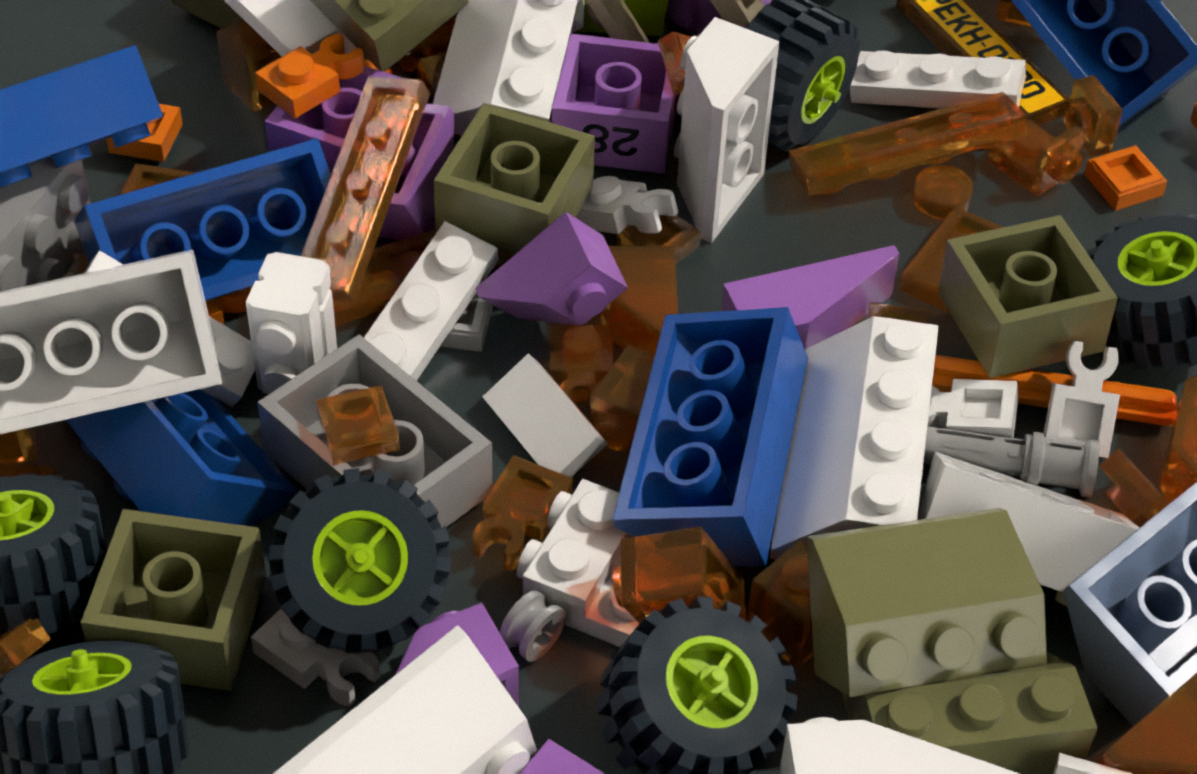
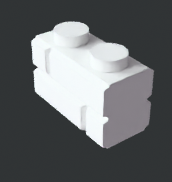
(290, 318)

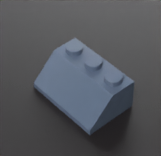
(1140, 612)

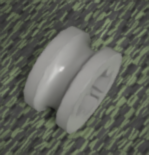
(533, 625)

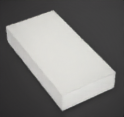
(544, 418)

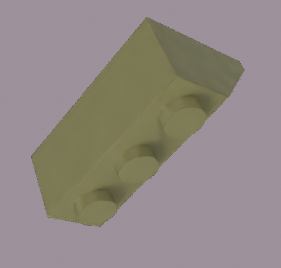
(923, 602)
(1001, 717)

